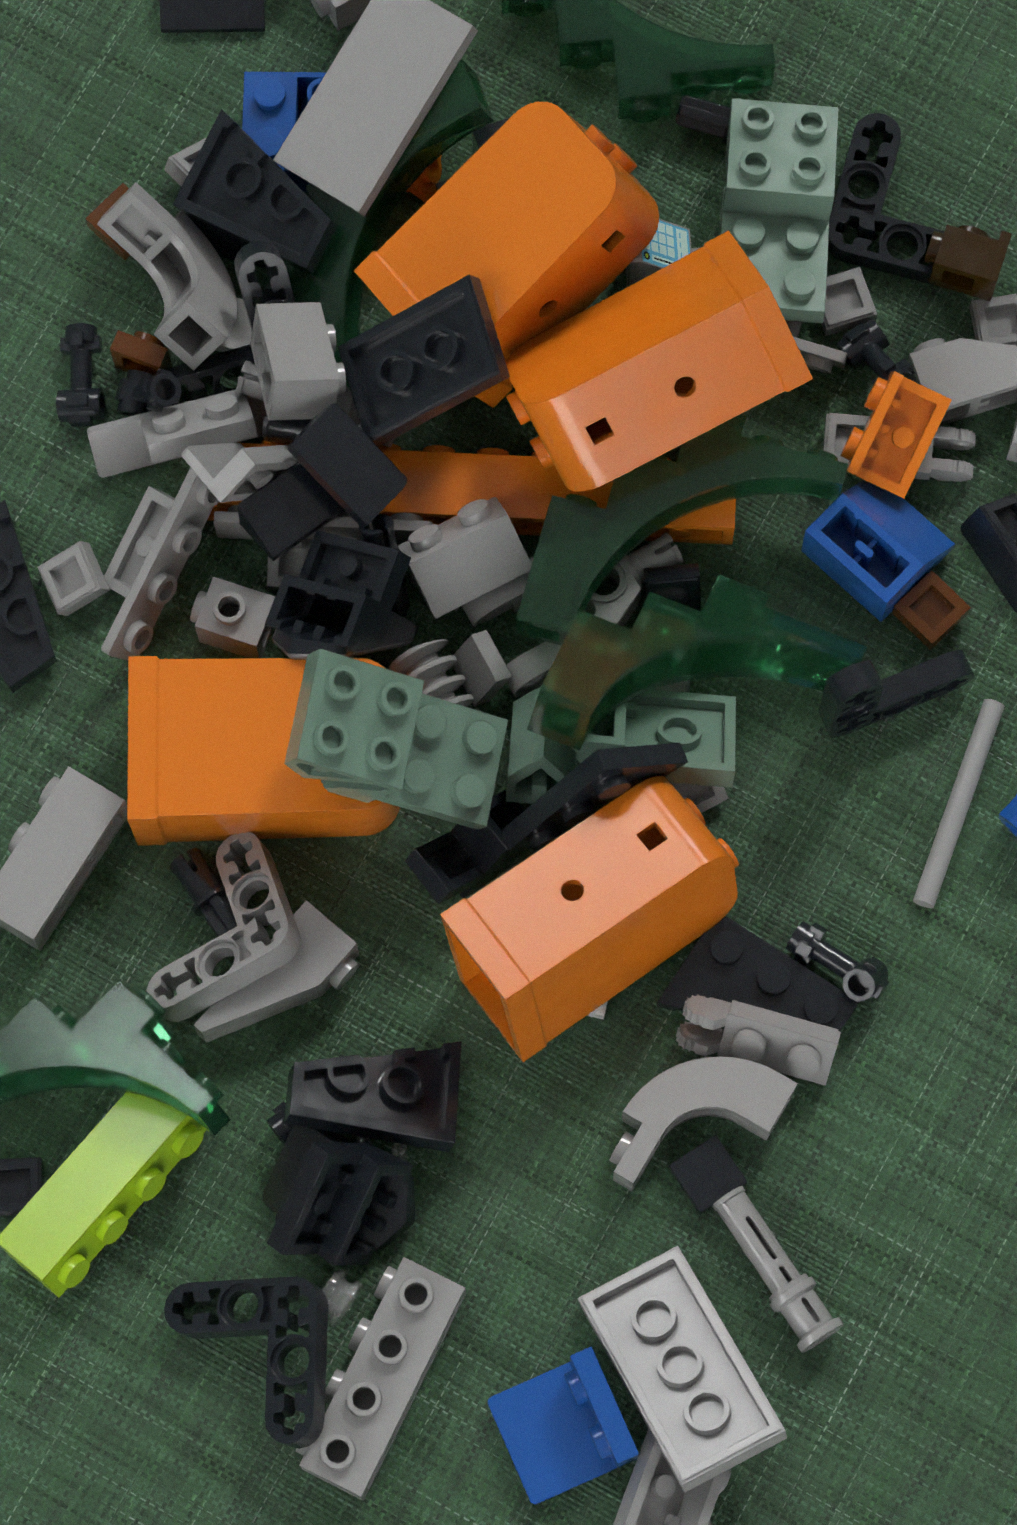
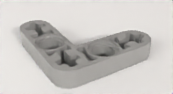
(246, 942)

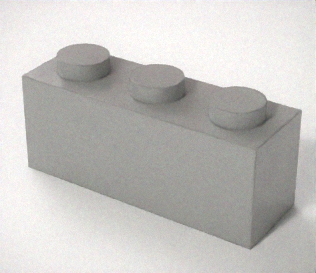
(56, 854)

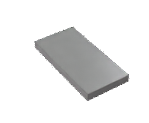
(374, 98)
(682, 1369)

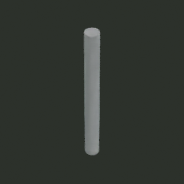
(958, 803)

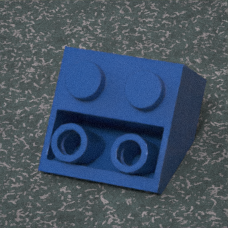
(273, 106)
(874, 546)

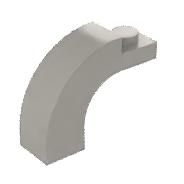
(186, 269)
(698, 1088)

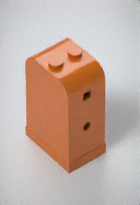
(532, 214)
(654, 366)
(213, 754)
(591, 913)

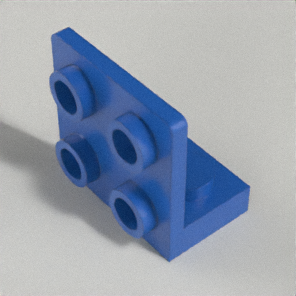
(563, 1428)

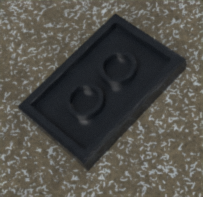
(423, 361)

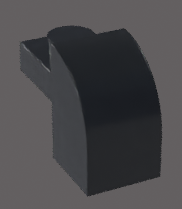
(466, 856)

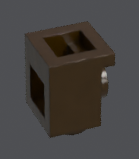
(967, 260)

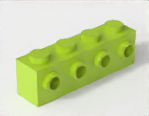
(99, 1190)

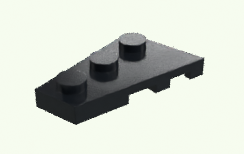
(588, 789)
(384, 1098)

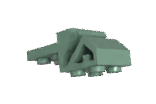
(782, 197)
(695, 720)
(388, 742)

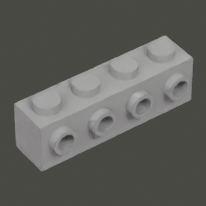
(382, 1377)

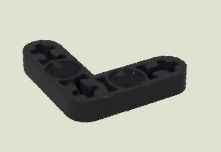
(866, 213)
(251, 293)
(859, 698)
(272, 1320)

